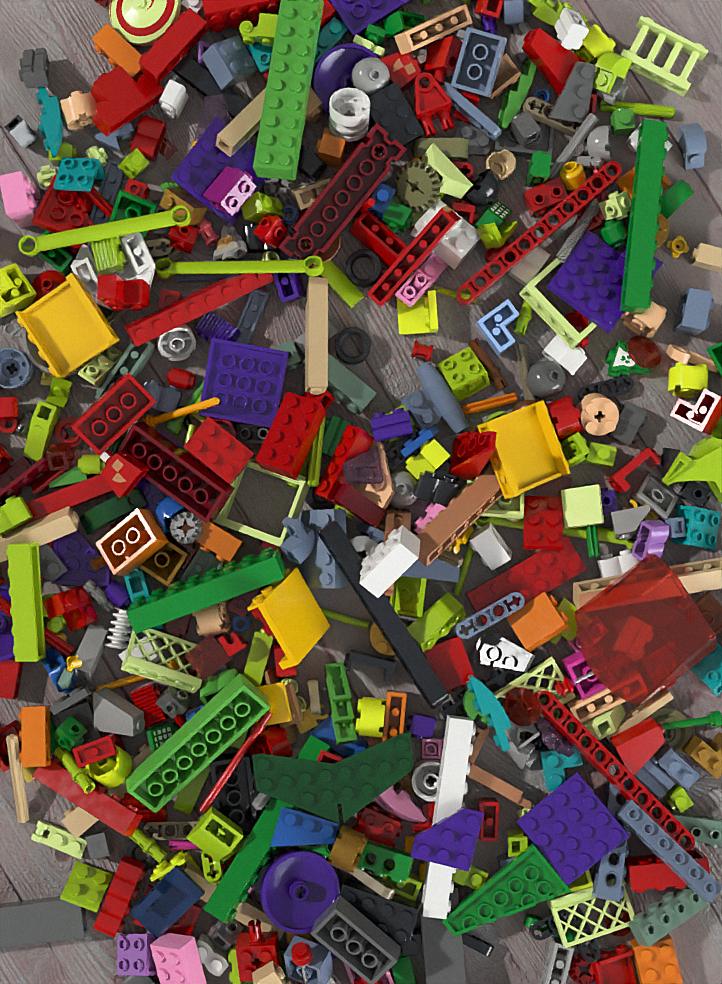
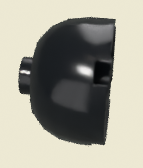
(484, 189)

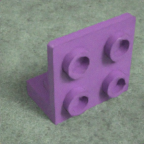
(135, 955)

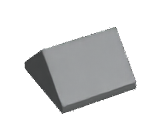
(656, 495)

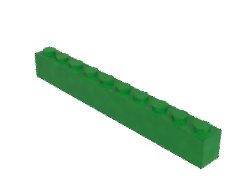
(643, 217)
(255, 851)

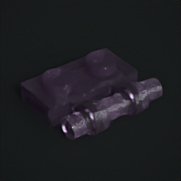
(553, 738)

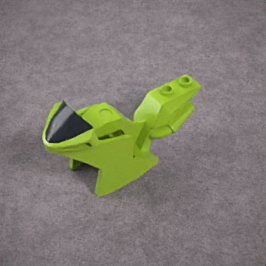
(701, 464)

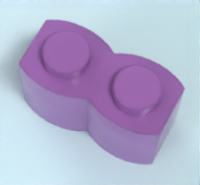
(650, 539)

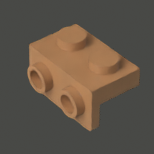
(507, 74)

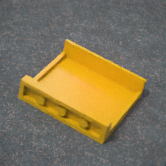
(67, 327)
(525, 449)
(292, 616)

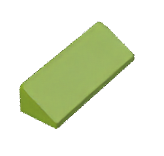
(340, 284)

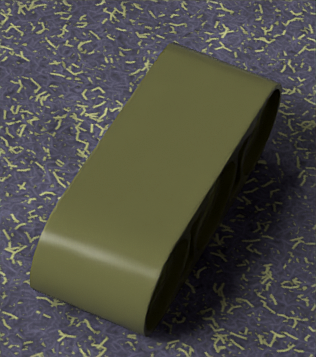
(453, 148)

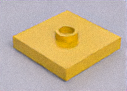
(278, 702)

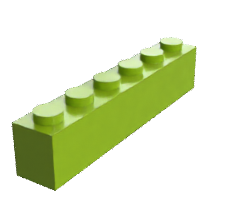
(26, 601)

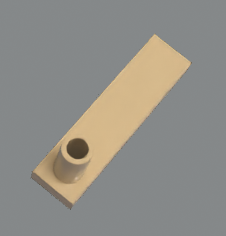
(643, 711)

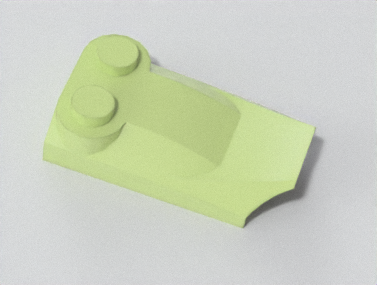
(508, 508)

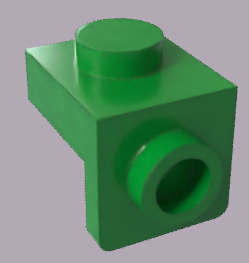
(375, 34)

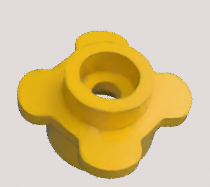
(683, 248)

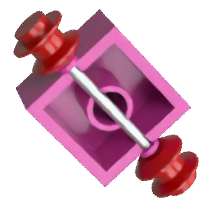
(581, 678)

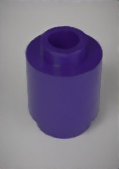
(118, 594)

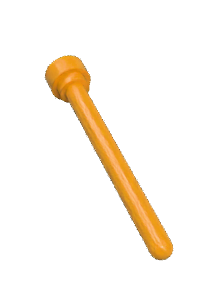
(152, 421)
(134, 678)

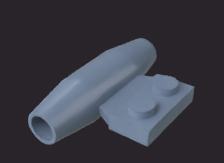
(434, 402)

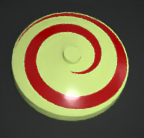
(143, 20)

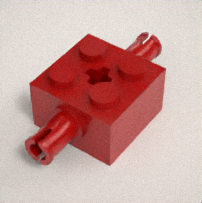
(256, 950)

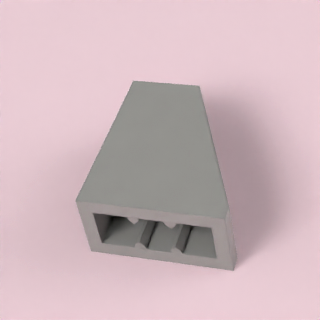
(90, 652)
(116, 714)

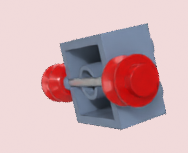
(308, 962)

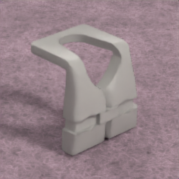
(514, 732)

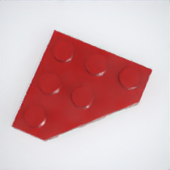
(61, 211)

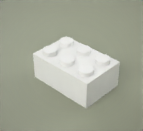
(458, 241)
(389, 561)

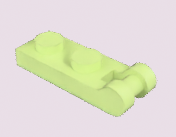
(59, 839)

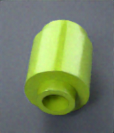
(91, 464)

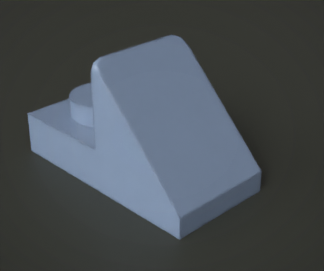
(111, 142)

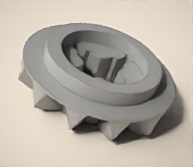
(283, 193)
(191, 535)

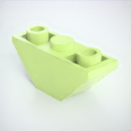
(451, 179)
(99, 367)
(604, 723)

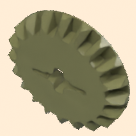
(428, 181)
(677, 737)

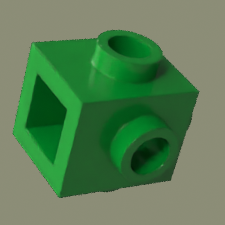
(70, 733)

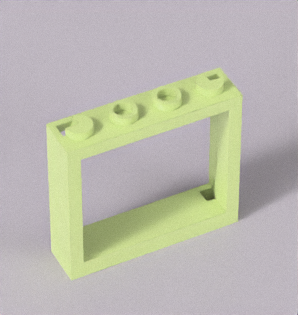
(549, 312)
(294, 512)

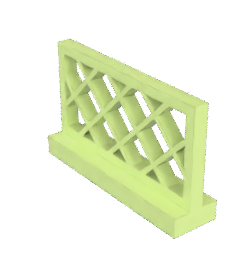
(157, 672)
(522, 682)
(582, 896)

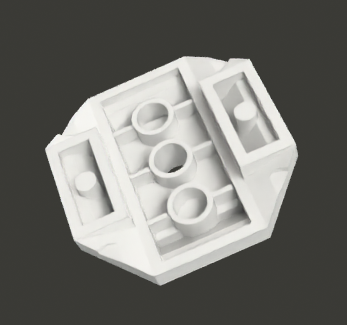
(138, 264)

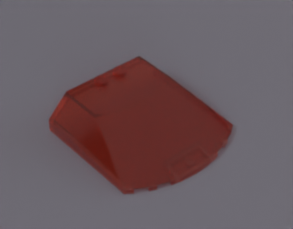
(643, 631)

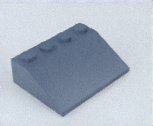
(319, 567)

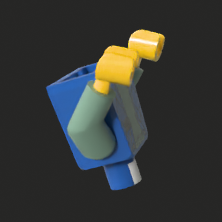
(58, 669)

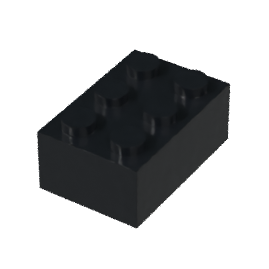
(394, 115)

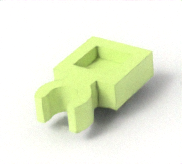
(379, 51)

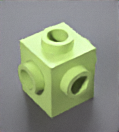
(618, 202)

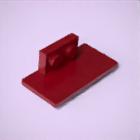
(20, 475)

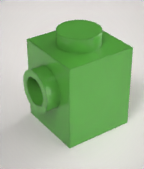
(622, 122)

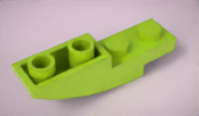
(549, 11)

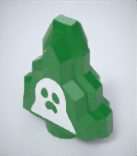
(621, 363)

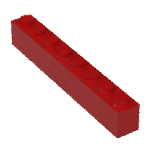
(194, 306)

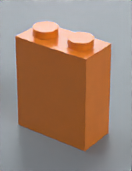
(538, 621)

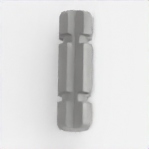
(588, 161)
(98, 595)

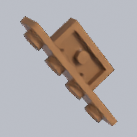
(296, 714)

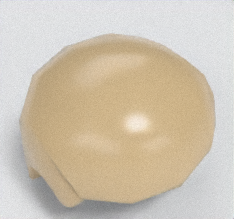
(501, 163)

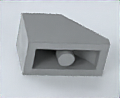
(627, 521)

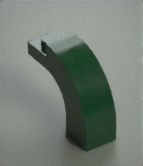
(111, 510)

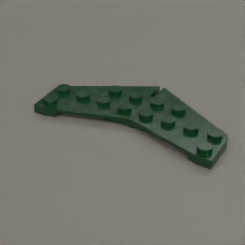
(348, 782)

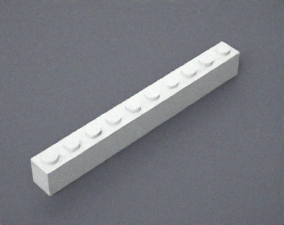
(449, 799)

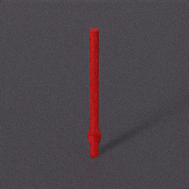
(257, 729)

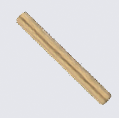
(17, 778)

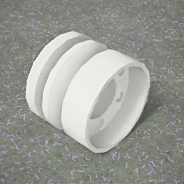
(349, 114)

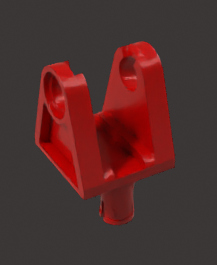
(431, 103)

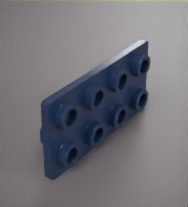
(167, 901)

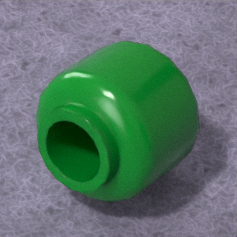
(614, 233)

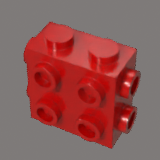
(378, 825)

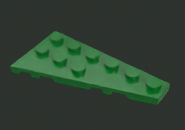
(511, 890)

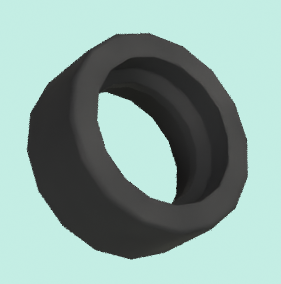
(363, 253)
(352, 331)

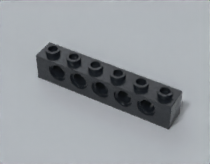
(497, 677)

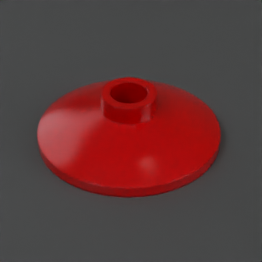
(45, 278)

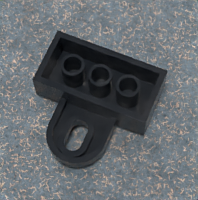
(238, 792)
(394, 916)

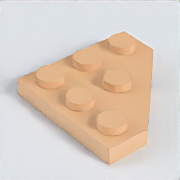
(378, 493)

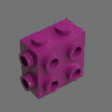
(230, 190)

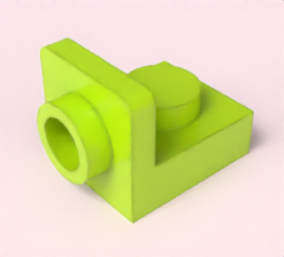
(59, 392)

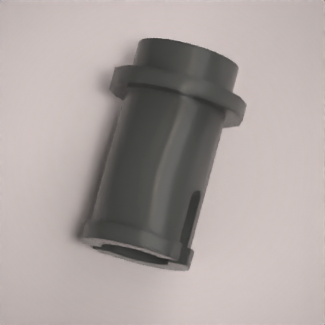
(25, 421)

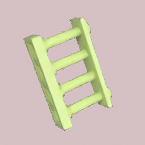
(663, 75)

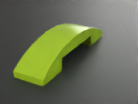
(189, 794)

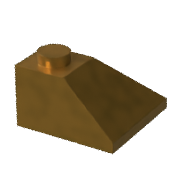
(166, 561)

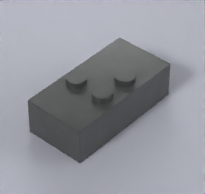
(356, 940)

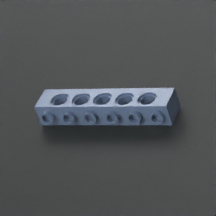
(669, 851)
(603, 867)

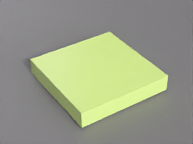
(582, 506)

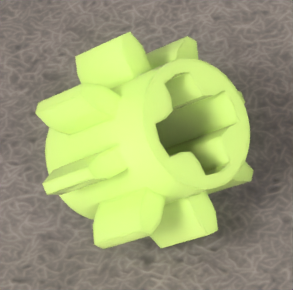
(96, 153)
(46, 175)

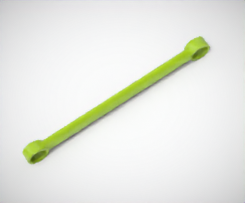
(105, 231)
(239, 267)
(604, 534)

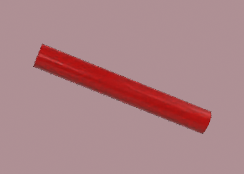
(366, 205)

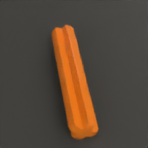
(489, 403)

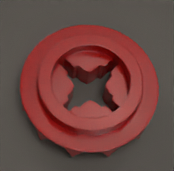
(61, 434)
(574, 970)

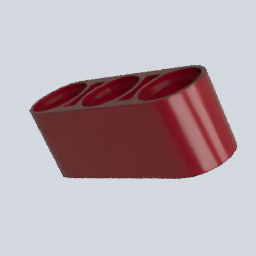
(359, 505)

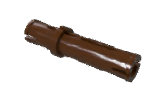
(488, 364)

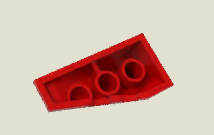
(471, 453)

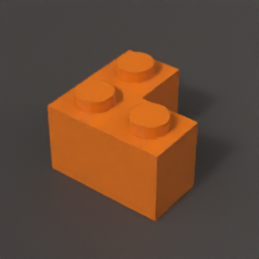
(331, 149)

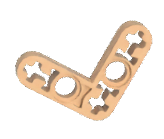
(683, 355)

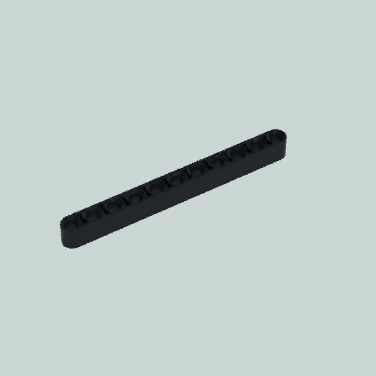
(206, 85)
(384, 617)

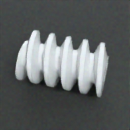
(121, 630)

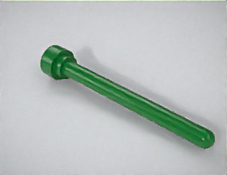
(713, 719)

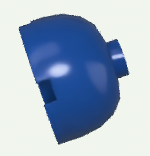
(166, 511)

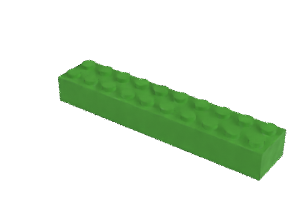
(288, 89)

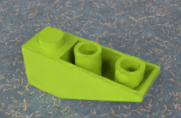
(41, 430)

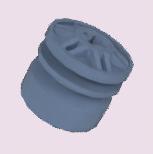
(15, 358)

